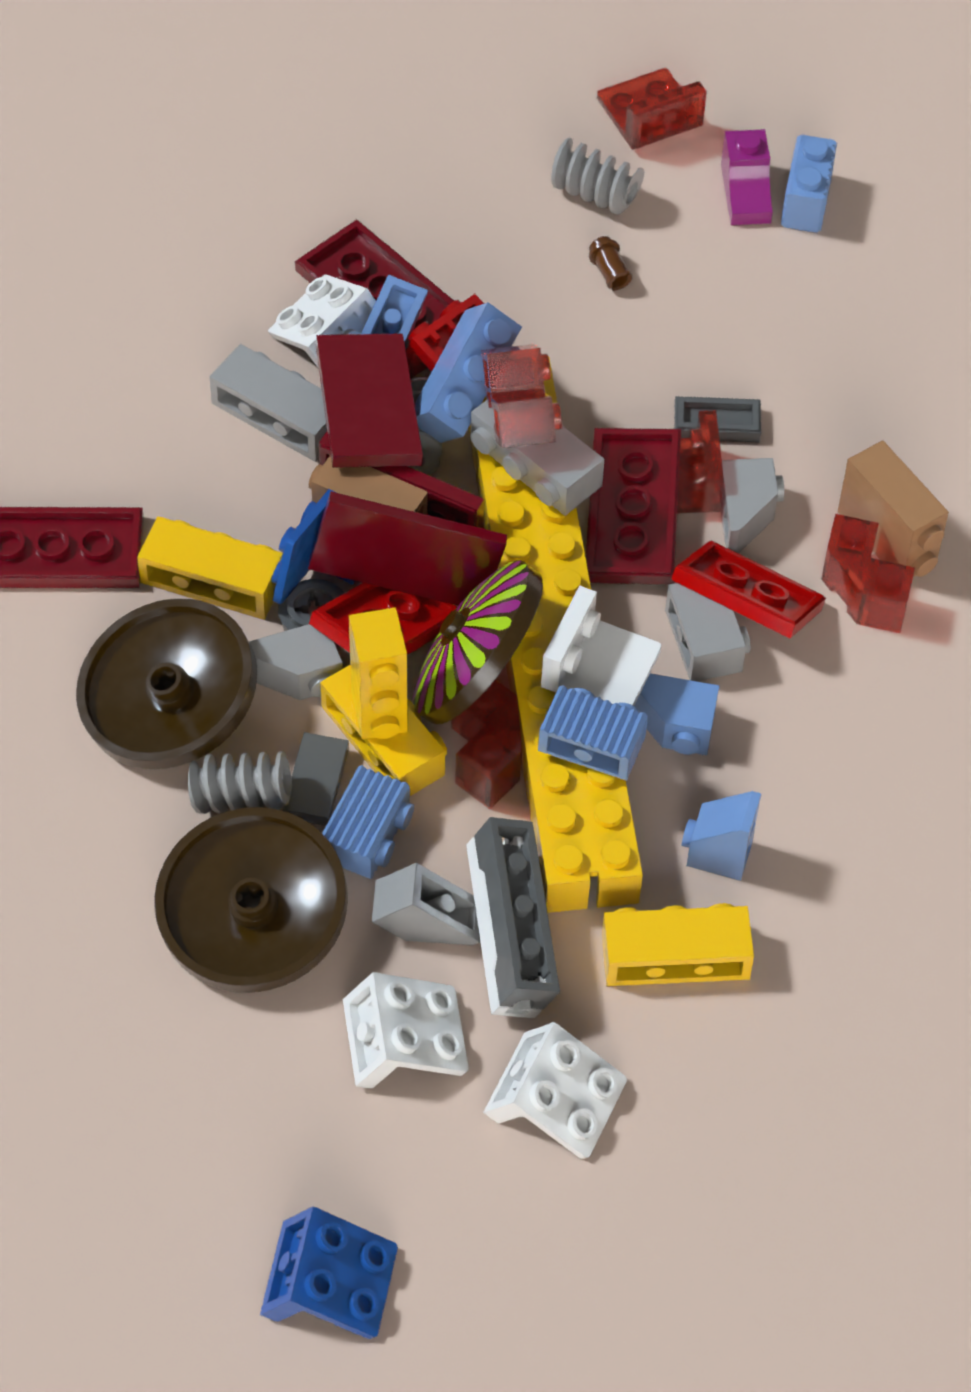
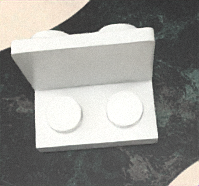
(325, 309)
(597, 654)
(403, 1025)
(558, 1088)

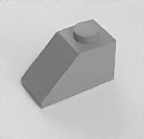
(748, 499)
(705, 634)
(296, 661)
(425, 908)

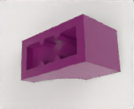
(747, 176)

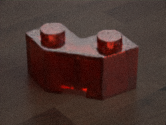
(518, 396)
(870, 587)
(492, 757)

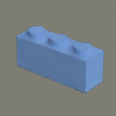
(458, 377)

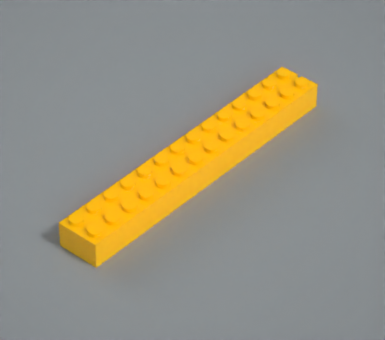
(576, 812)

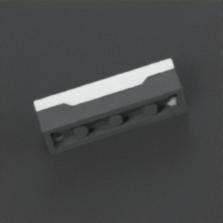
(512, 918)

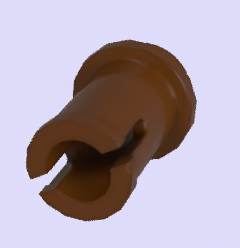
(605, 254)

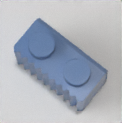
(808, 183)
(593, 732)
(368, 820)

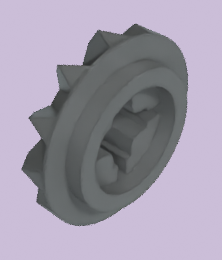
(295, 608)

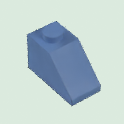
(679, 712)
(723, 835)

